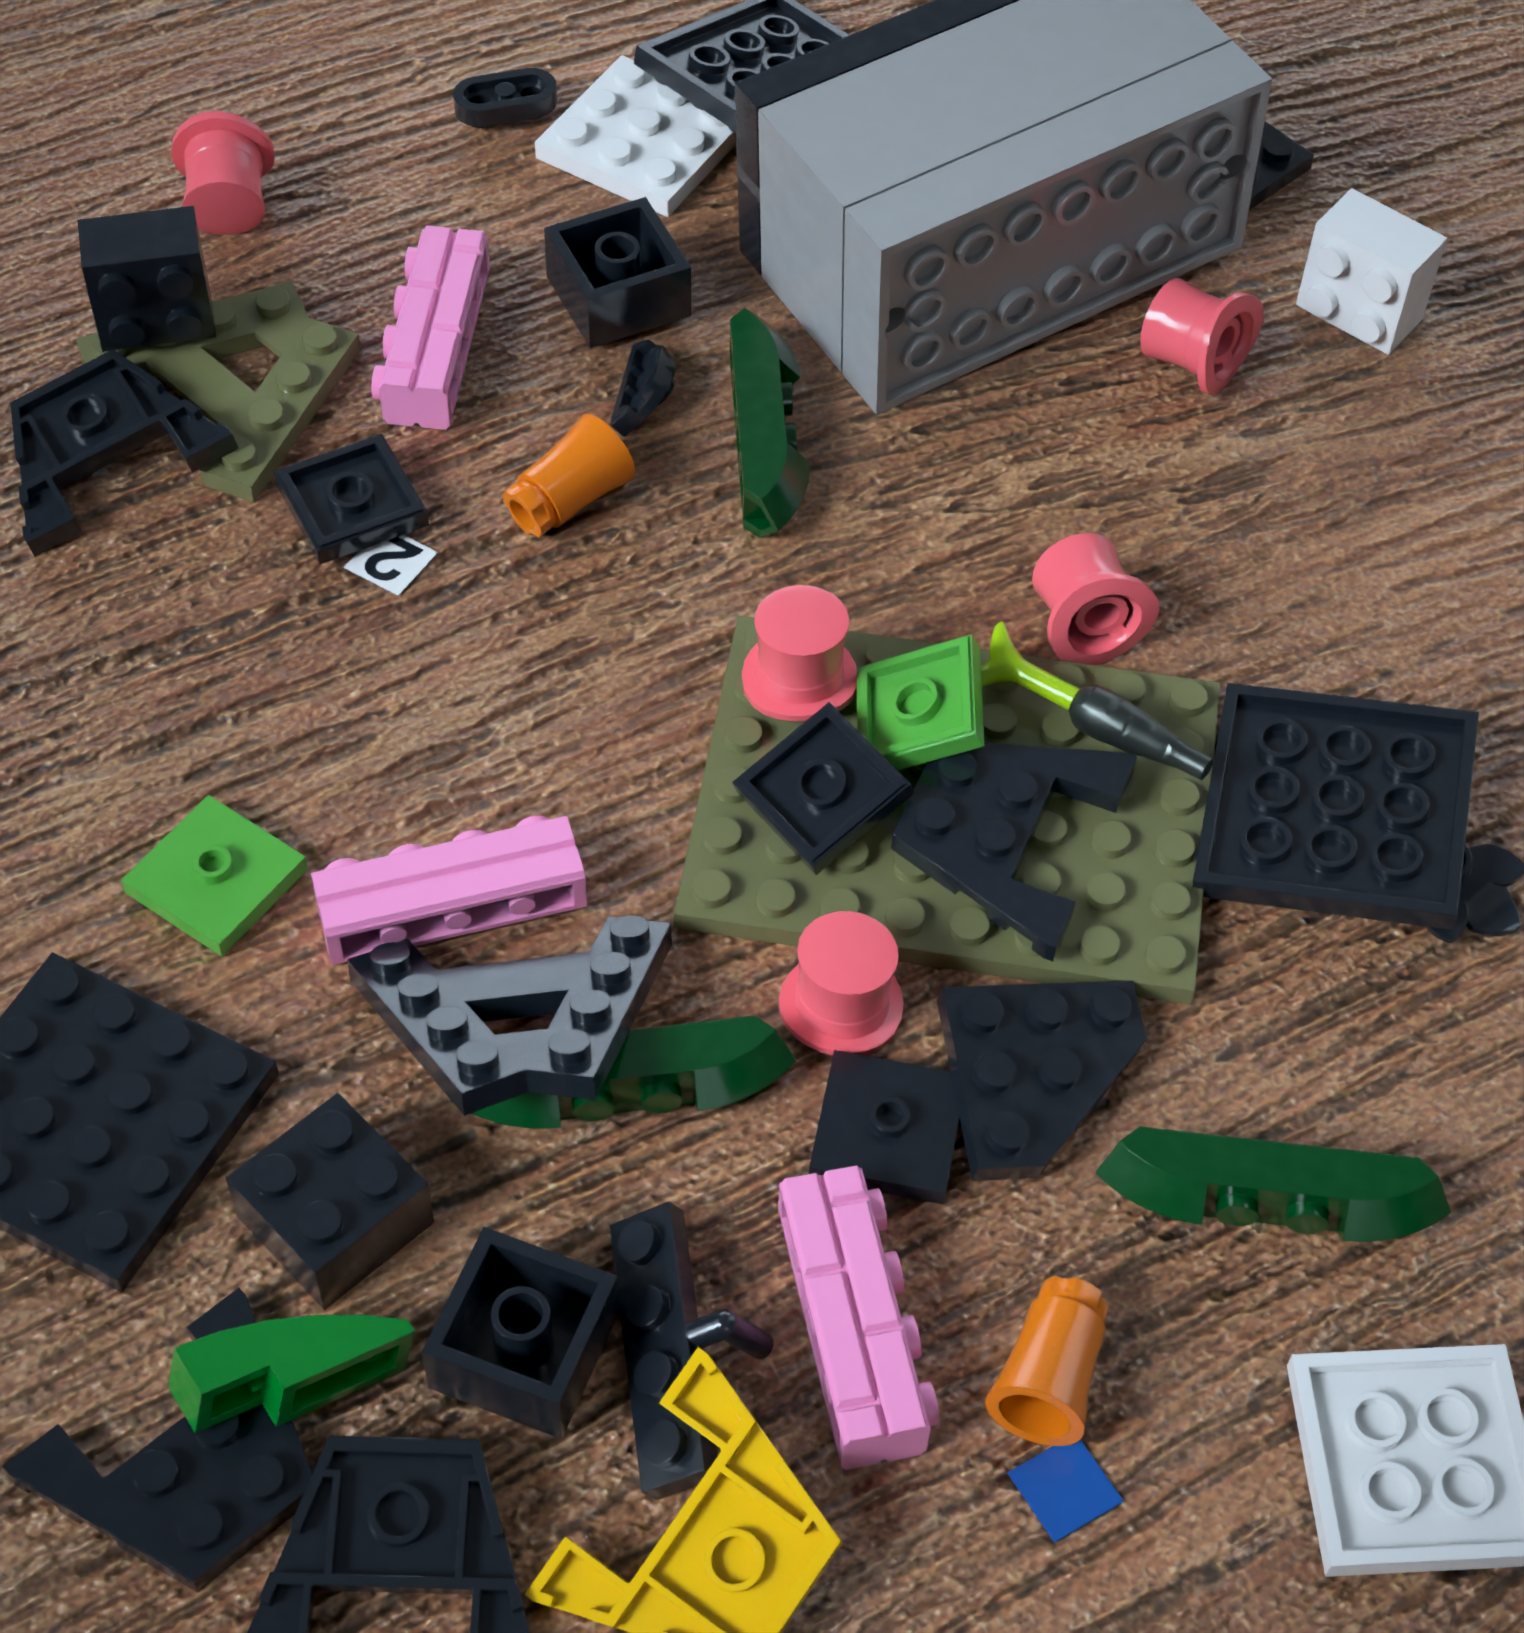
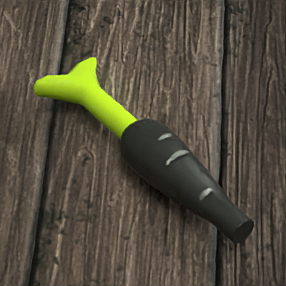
(1094, 709)

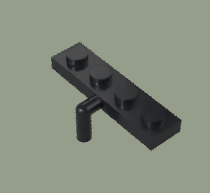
(660, 1338)

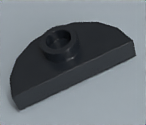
(644, 385)

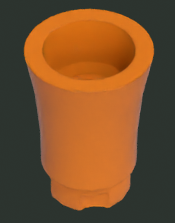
(569, 476)
(1051, 1365)

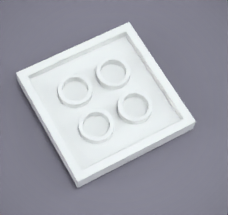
(636, 138)
(1412, 1458)

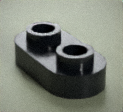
(505, 97)

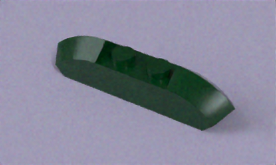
(769, 466)
(663, 1070)
(1275, 1183)

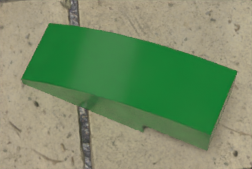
(285, 1365)

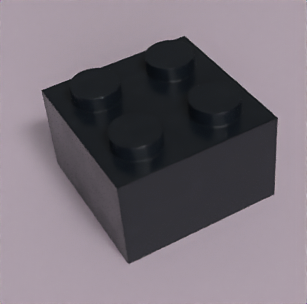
(618, 272)
(146, 278)
(331, 1200)
(521, 1332)

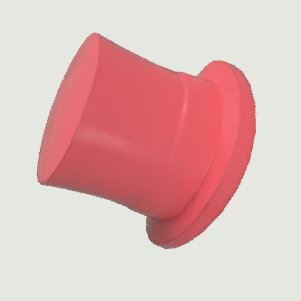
(223, 170)
(1201, 331)
(1091, 600)
(799, 655)
(843, 986)

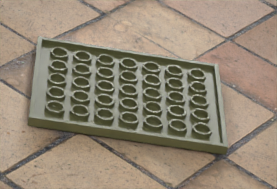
(1122, 868)

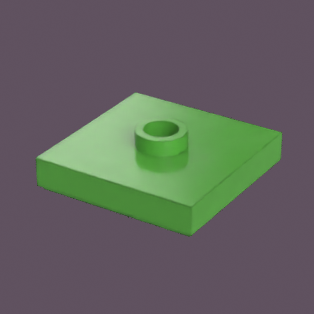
(923, 703)
(214, 875)

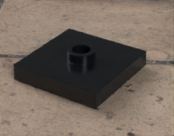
(351, 498)
(823, 788)
(891, 1123)

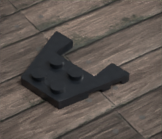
(90, 422)
(980, 813)
(186, 1496)
(395, 1522)

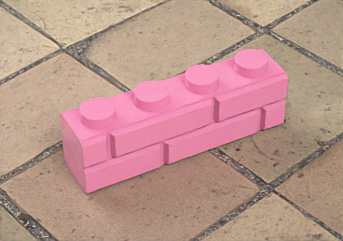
(433, 328)
(450, 887)
(854, 1317)

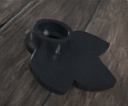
(1483, 898)

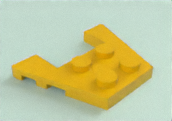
(734, 1552)

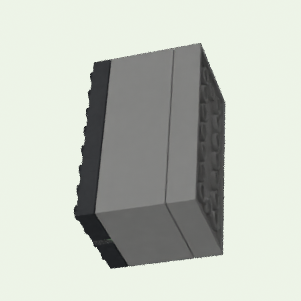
(992, 176)

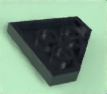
(1033, 1065)

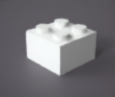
(1370, 271)

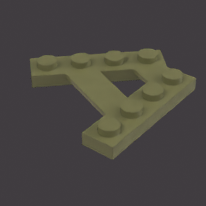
(284, 404)

